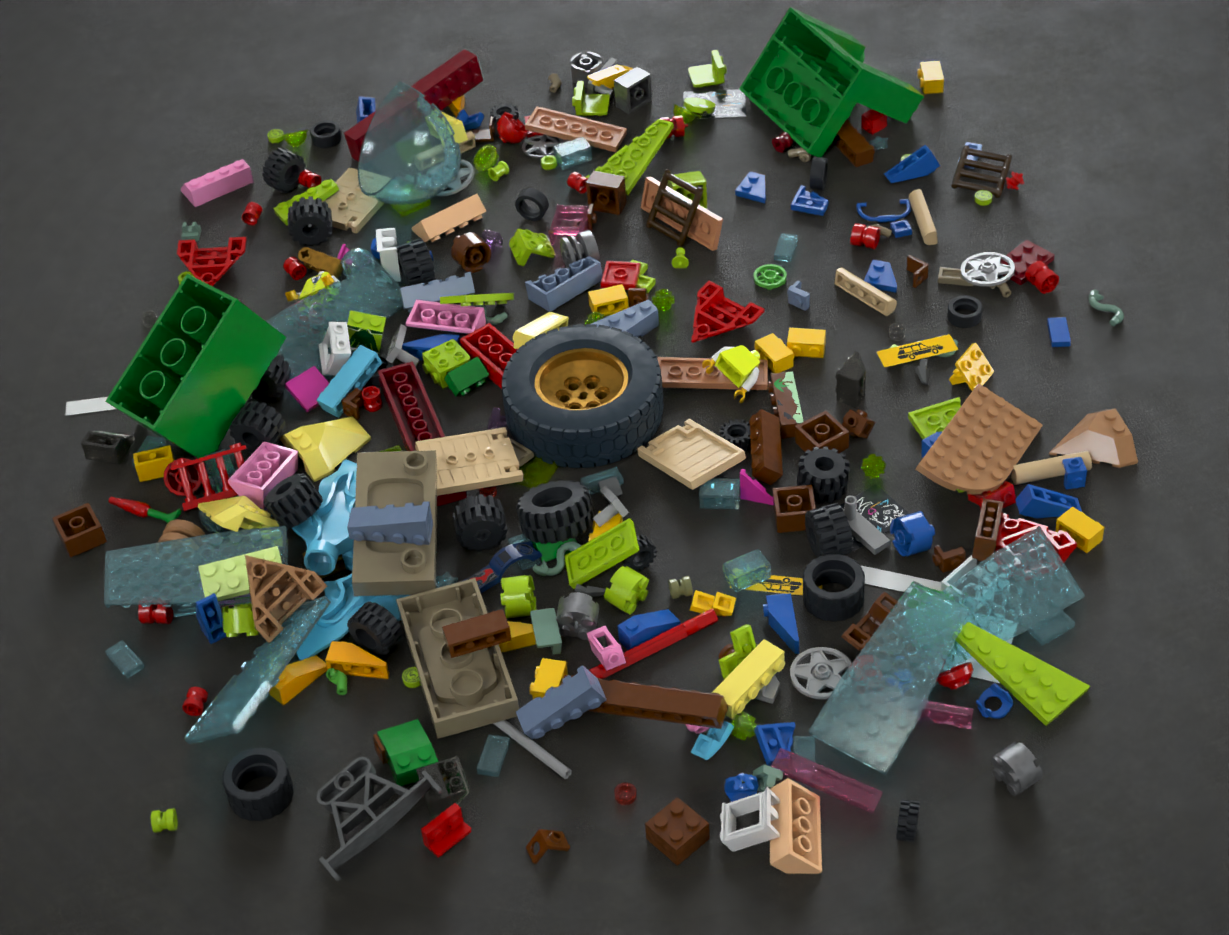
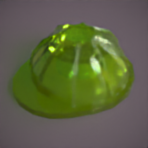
(687, 115)
(295, 138)
(486, 158)

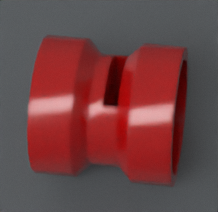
(309, 179)
(577, 182)
(252, 213)
(294, 268)
(371, 398)
(195, 701)

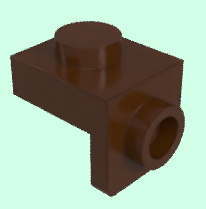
(948, 560)

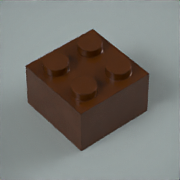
(606, 192)
(822, 432)
(791, 506)
(79, 530)
(677, 831)

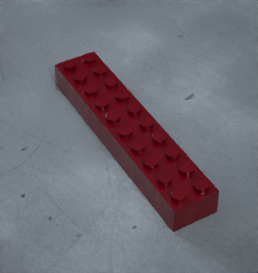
(438, 87)
(412, 411)

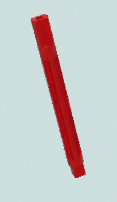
(660, 642)

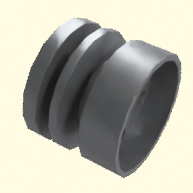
(576, 250)

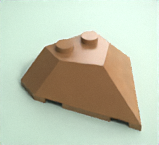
(1103, 437)
(278, 592)

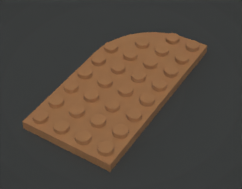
(979, 444)

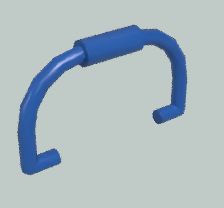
(885, 218)

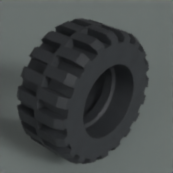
(555, 511)

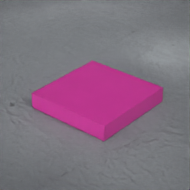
(307, 388)

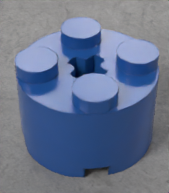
(912, 534)

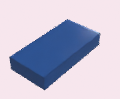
(1058, 332)

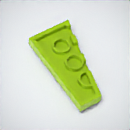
(321, 191)
(489, 299)

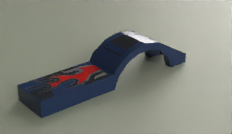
(501, 561)

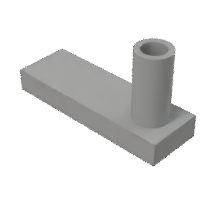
(592, 89)
(395, 348)
(610, 511)
(863, 529)

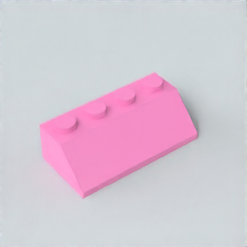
(218, 183)
(446, 317)
(264, 471)

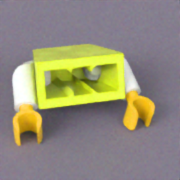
(312, 286)
(737, 365)

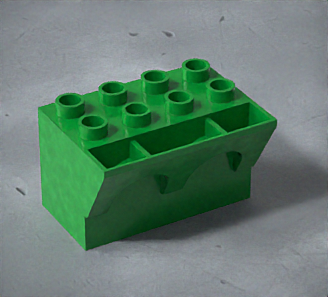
(196, 367)

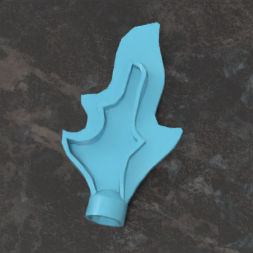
(327, 529)
(343, 605)

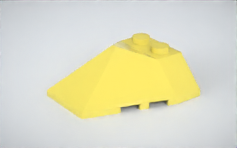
(326, 444)
(237, 513)

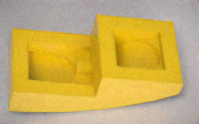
(720, 603)

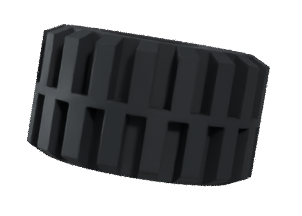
(283, 170)
(375, 629)

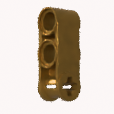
(320, 262)

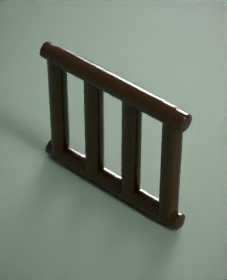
(1000, 181)
(651, 223)

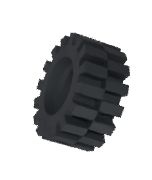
(498, 111)
(737, 428)
(643, 557)
(907, 820)

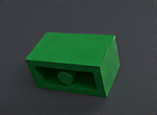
(466, 377)

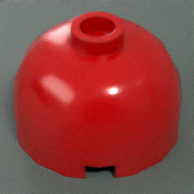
(511, 129)
(173, 481)

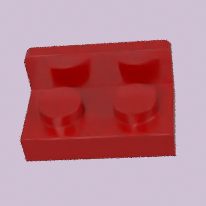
(1004, 493)
(445, 830)

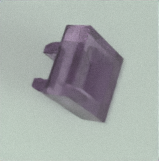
(492, 239)
(496, 420)

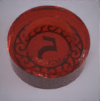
(625, 793)

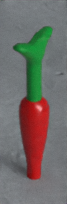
(143, 509)

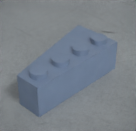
(564, 284)
(435, 289)
(635, 320)
(392, 524)
(561, 704)

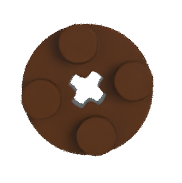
(470, 252)

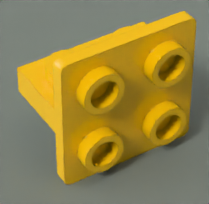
(972, 368)

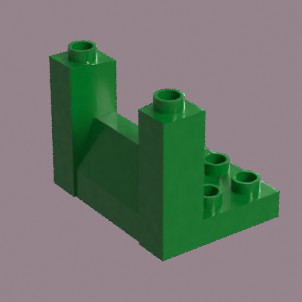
(814, 79)

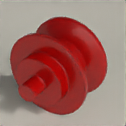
(1014, 181)

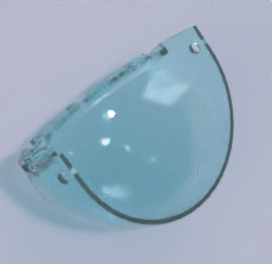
(407, 150)

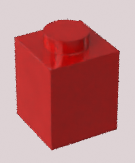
(873, 121)

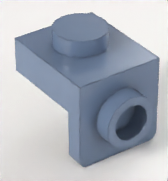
(798, 297)

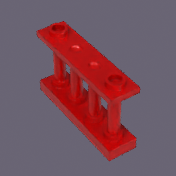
(209, 495)

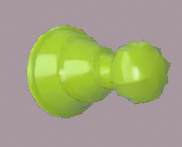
(680, 260)

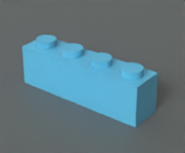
(352, 375)

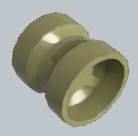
(680, 587)

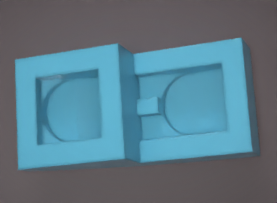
(709, 744)

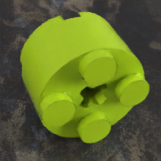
(626, 589)
(518, 596)
(238, 620)

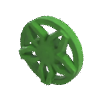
(770, 276)

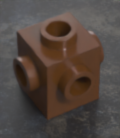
(858, 423)

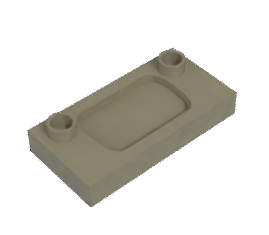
(395, 480)
(461, 689)

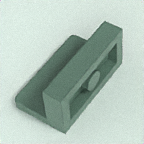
(546, 629)

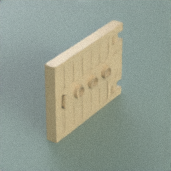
(350, 205)
(691, 454)
(473, 460)

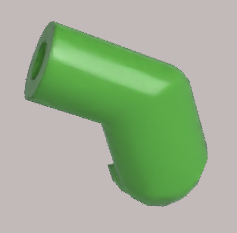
(339, 679)

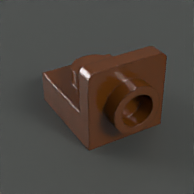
(352, 403)

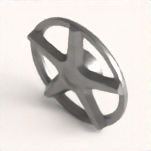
(539, 146)

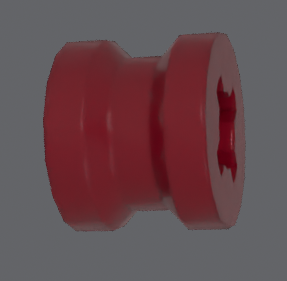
(782, 142)

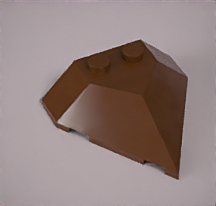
(860, 634)

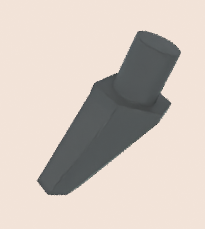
(923, 372)
(590, 590)

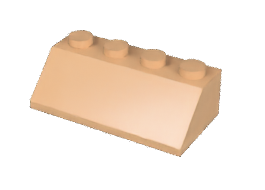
(450, 218)
(799, 829)

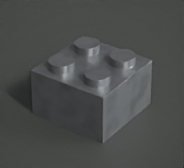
(632, 90)

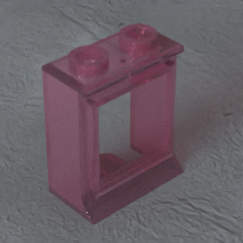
(567, 212)

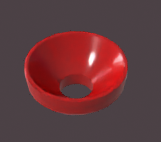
(956, 676)

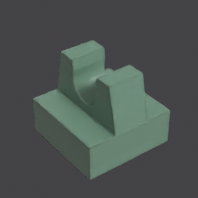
(191, 232)
(767, 776)

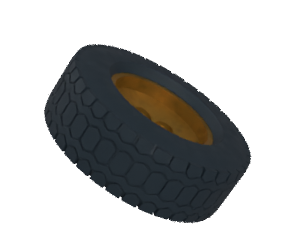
(583, 395)

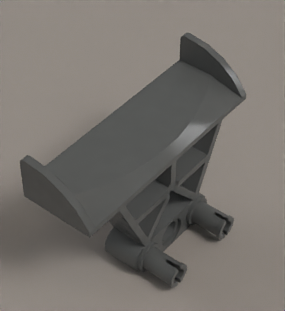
(334, 798)

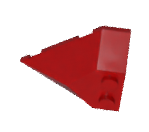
(210, 263)
(719, 314)
(1013, 529)

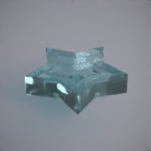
(879, 142)
(445, 580)

